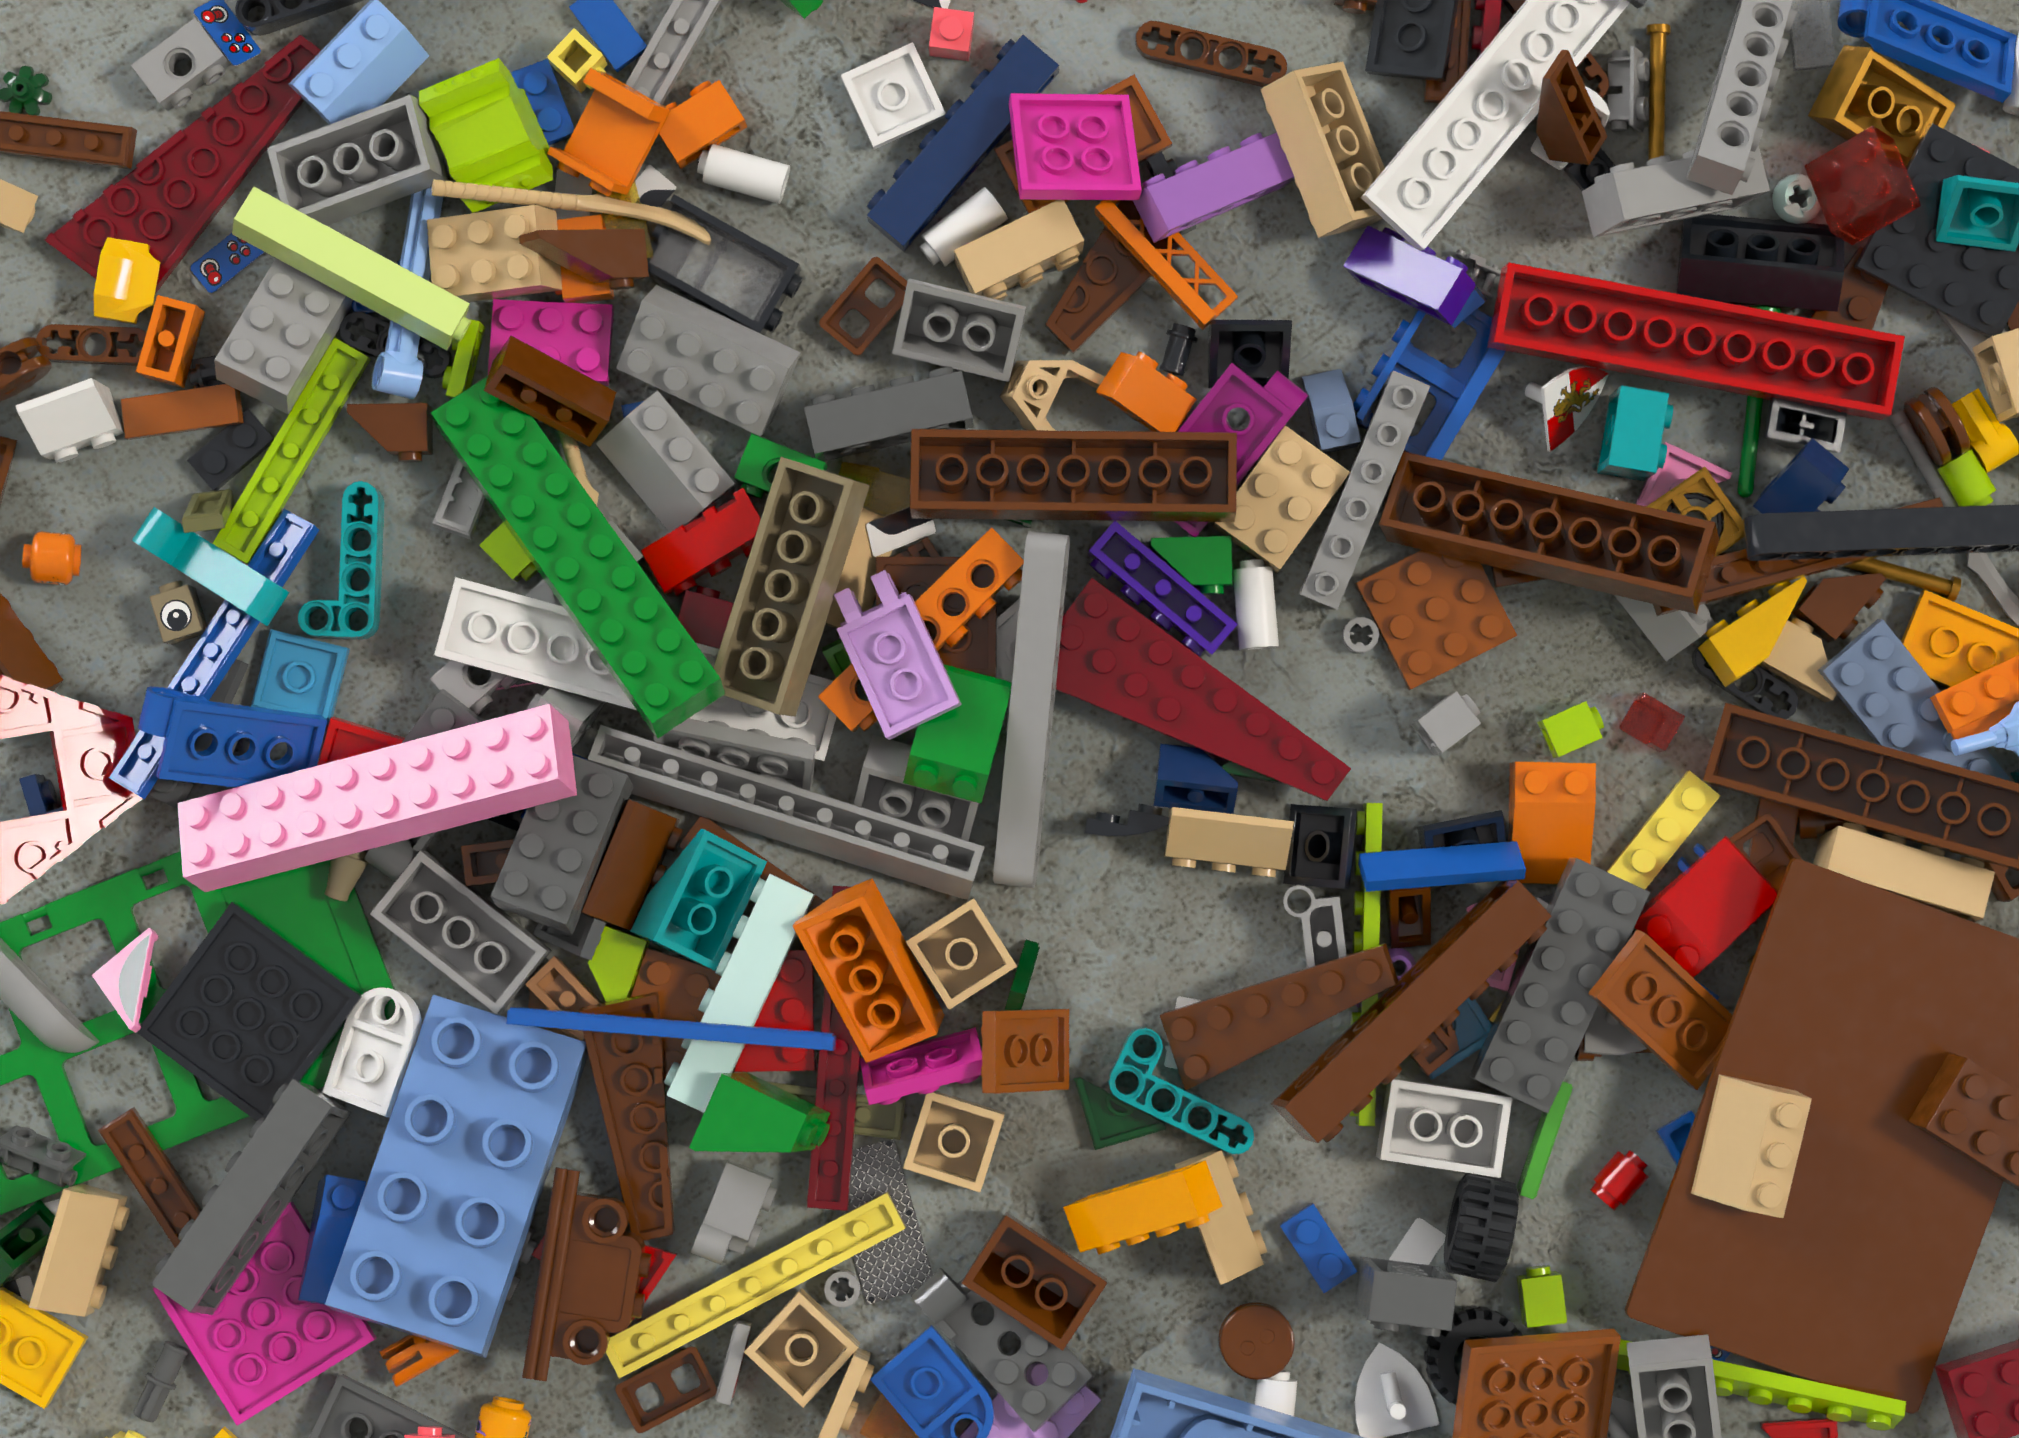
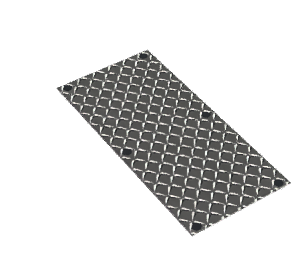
(900, 1261)

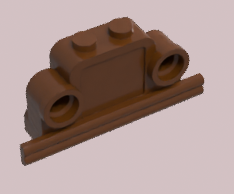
(584, 1278)

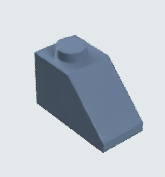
(1331, 411)

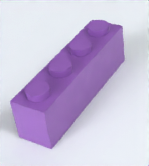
(1214, 186)

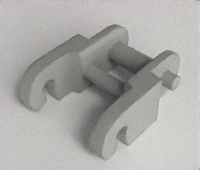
(1479, 264)

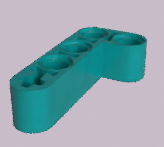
(351, 562)
(210, 566)
(1183, 1100)

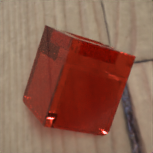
(1651, 722)

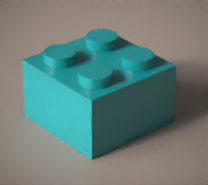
(1634, 433)

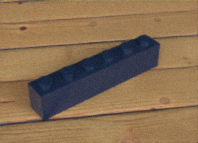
(960, 145)

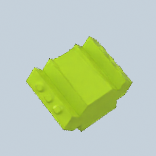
(487, 130)

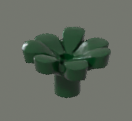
(30, 95)

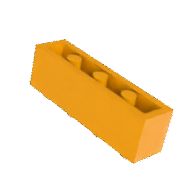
(1144, 1207)

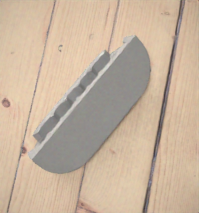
(40, 1007)

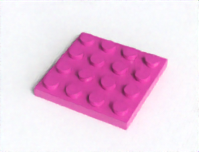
(261, 1335)

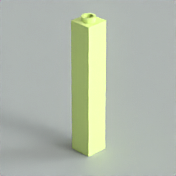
(351, 269)

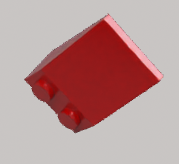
(1707, 907)

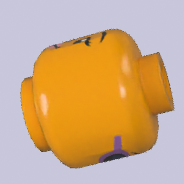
(503, 1419)

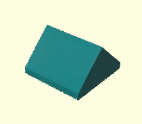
(1979, 213)

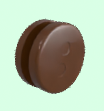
(19, 367)
(1937, 425)
(1256, 1340)

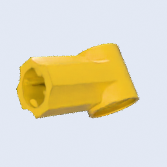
(1988, 438)

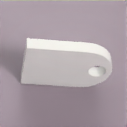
(374, 1051)

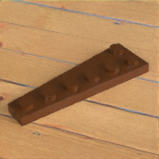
(1249, 1020)
(634, 1109)

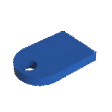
(934, 1388)

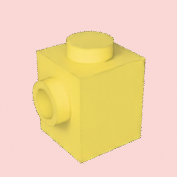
(574, 58)

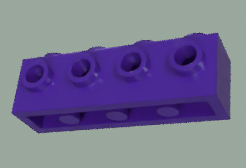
(1162, 589)

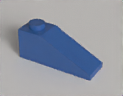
(330, 1227)

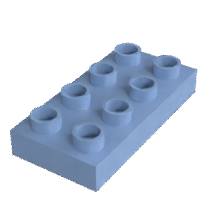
(458, 1176)

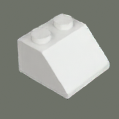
(71, 420)

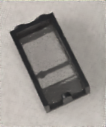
(728, 276)

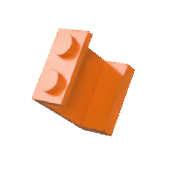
(611, 135)

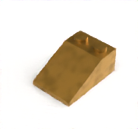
(1873, 91)

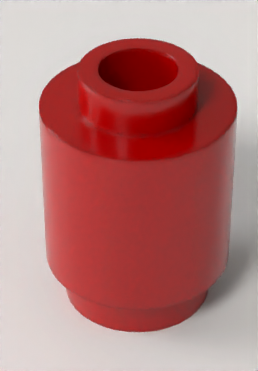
(1620, 1179)

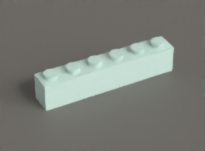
(742, 988)

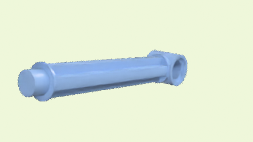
(398, 368)

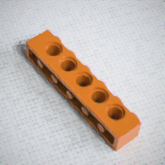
(989, 551)

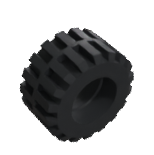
(1481, 1227)
(1442, 1349)

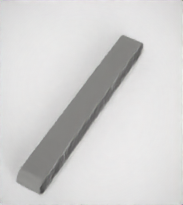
(1031, 708)

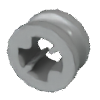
(1359, 647)
(831, 1293)

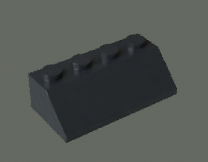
(1761, 262)

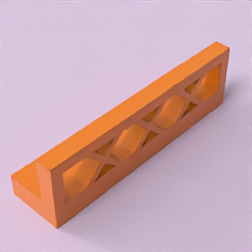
(1161, 268)

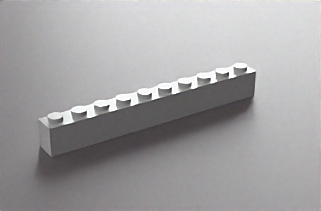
(790, 813)

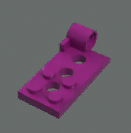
(1268, 410)

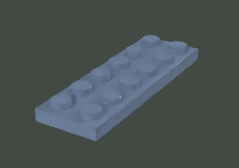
(1893, 700)

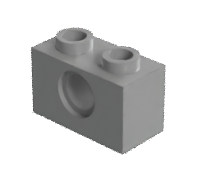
(159, 65)

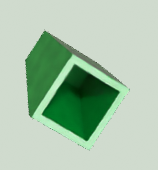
(959, 747)
(758, 1117)

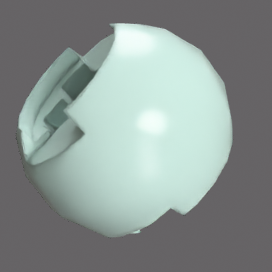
(1792, 212)

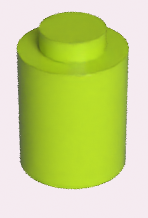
(1967, 480)

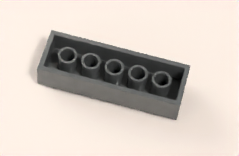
(1549, 996)
(250, 1197)

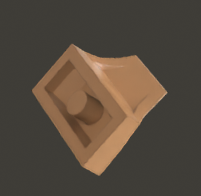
(561, 990)

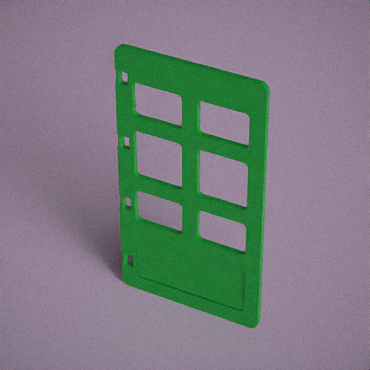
(287, 902)

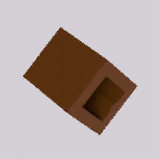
(1836, 601)

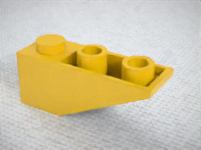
(1750, 639)

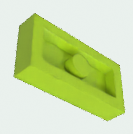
(461, 374)

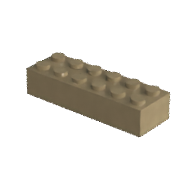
(788, 586)

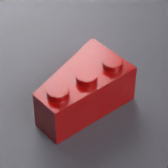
(704, 545)

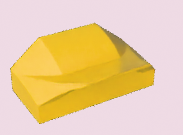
(124, 280)

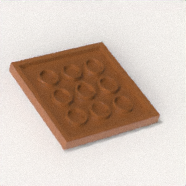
(1537, 1386)

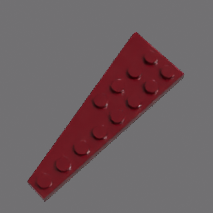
(192, 173)
(1147, 676)

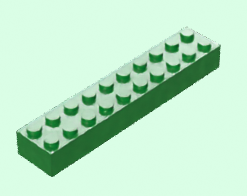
(580, 558)

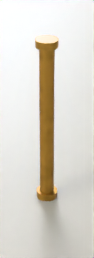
(1657, 88)
(1912, 577)

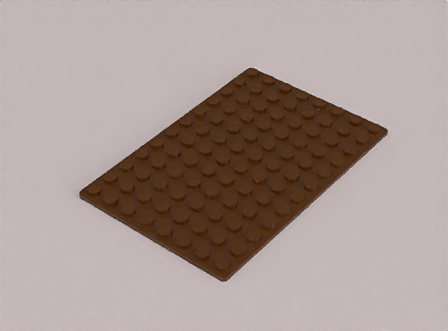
(1881, 1222)

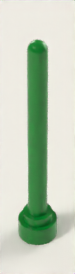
(1751, 437)

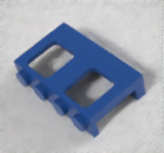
(1452, 388)

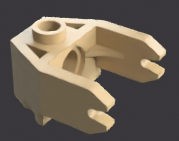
(1048, 375)

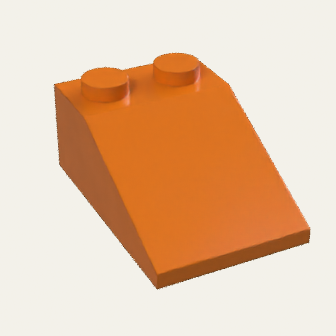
(1551, 816)

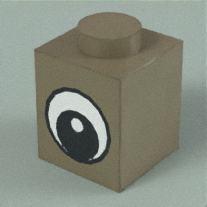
(178, 612)

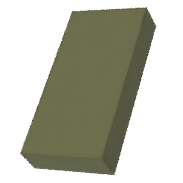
(208, 511)

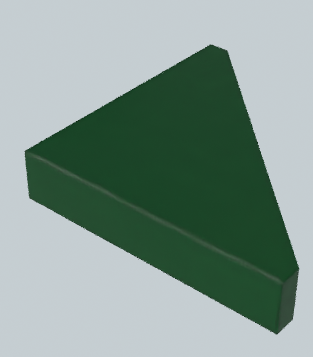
(1022, 976)
(1112, 1119)

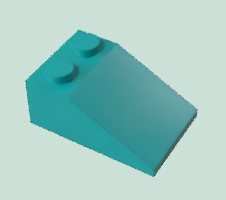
(700, 899)

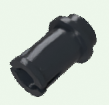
(1178, 349)

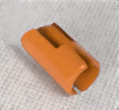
(413, 1357)

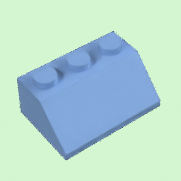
(360, 65)

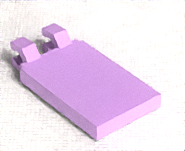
(895, 658)

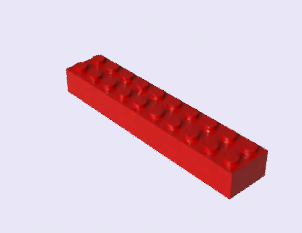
(1695, 341)

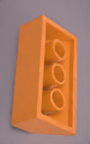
(869, 971)

